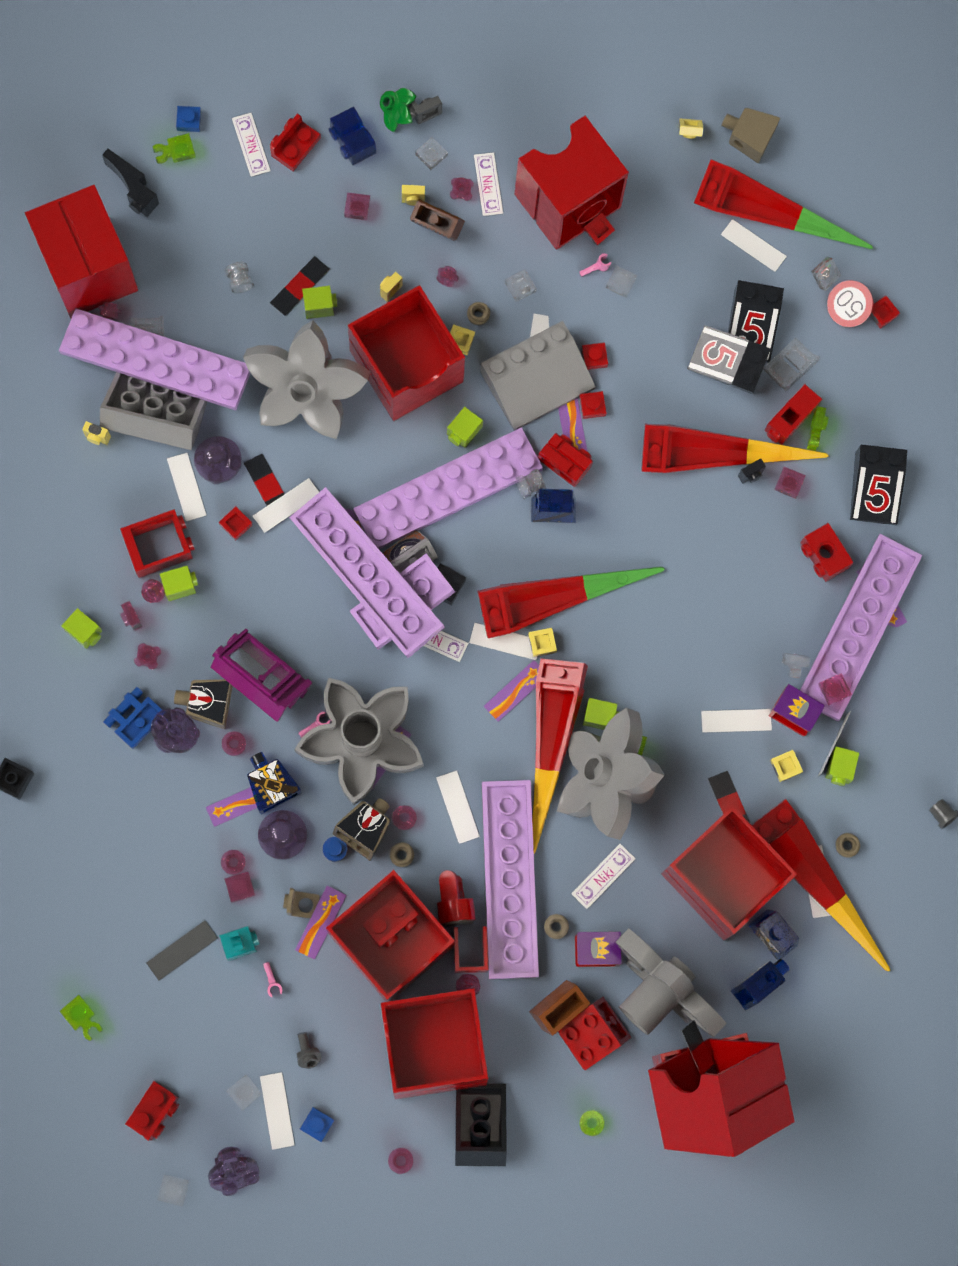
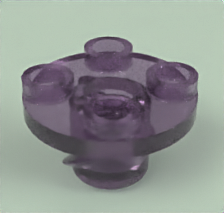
(217, 459)
(174, 731)
(282, 834)
(232, 1171)

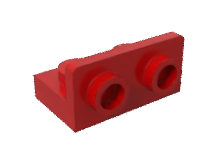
(294, 142)
(391, 920)
(152, 1111)

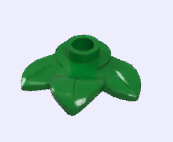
(397, 111)

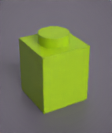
(319, 302)
(464, 428)
(179, 583)
(82, 629)
(599, 713)
(842, 766)

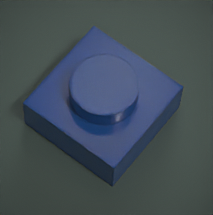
(188, 118)
(317, 1124)

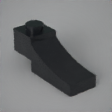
(140, 197)

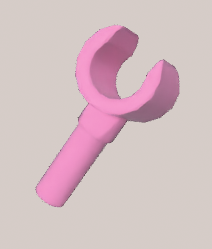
(597, 266)
(314, 724)
(271, 979)

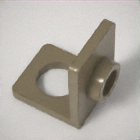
(292, 900)

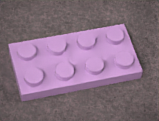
(424, 580)

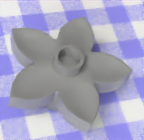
(305, 381)
(361, 737)
(609, 774)
(663, 989)

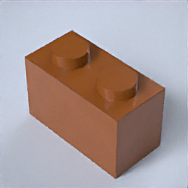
(559, 1007)

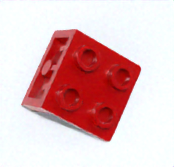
(594, 1033)

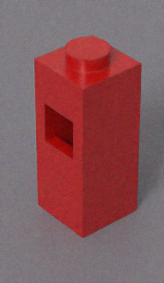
(792, 415)

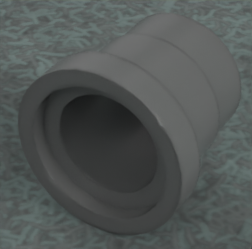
(943, 813)

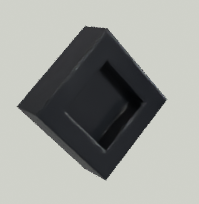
(752, 472)

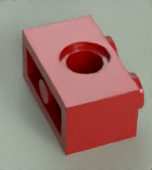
(826, 539)

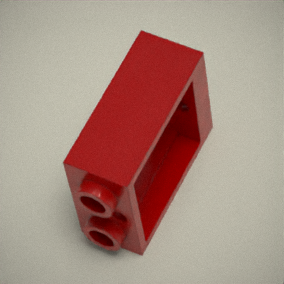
(150, 524)

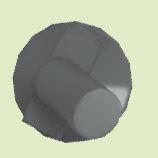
(308, 1056)

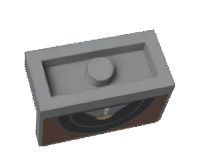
(409, 550)

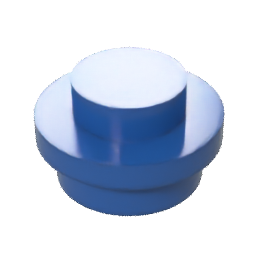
(334, 849)

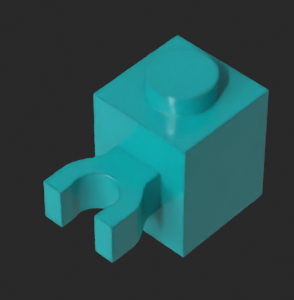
(239, 943)

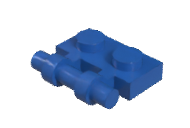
(138, 724)

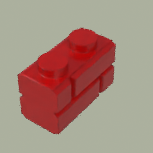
(565, 459)

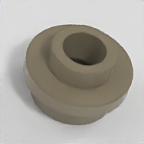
(481, 307)
(853, 840)
(401, 847)
(559, 919)

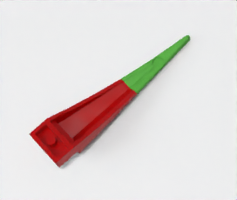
(738, 195)
(524, 603)

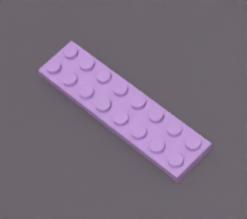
(155, 359)
(447, 489)
(367, 572)
(862, 620)
(509, 880)

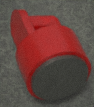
(454, 907)

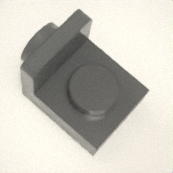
(426, 109)

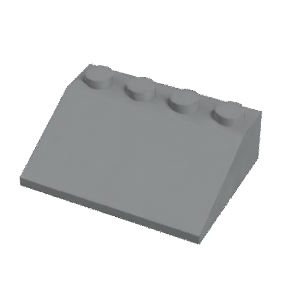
(537, 375)
(151, 412)

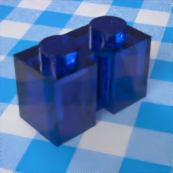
(352, 136)

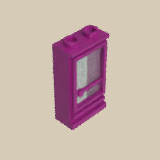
(259, 674)

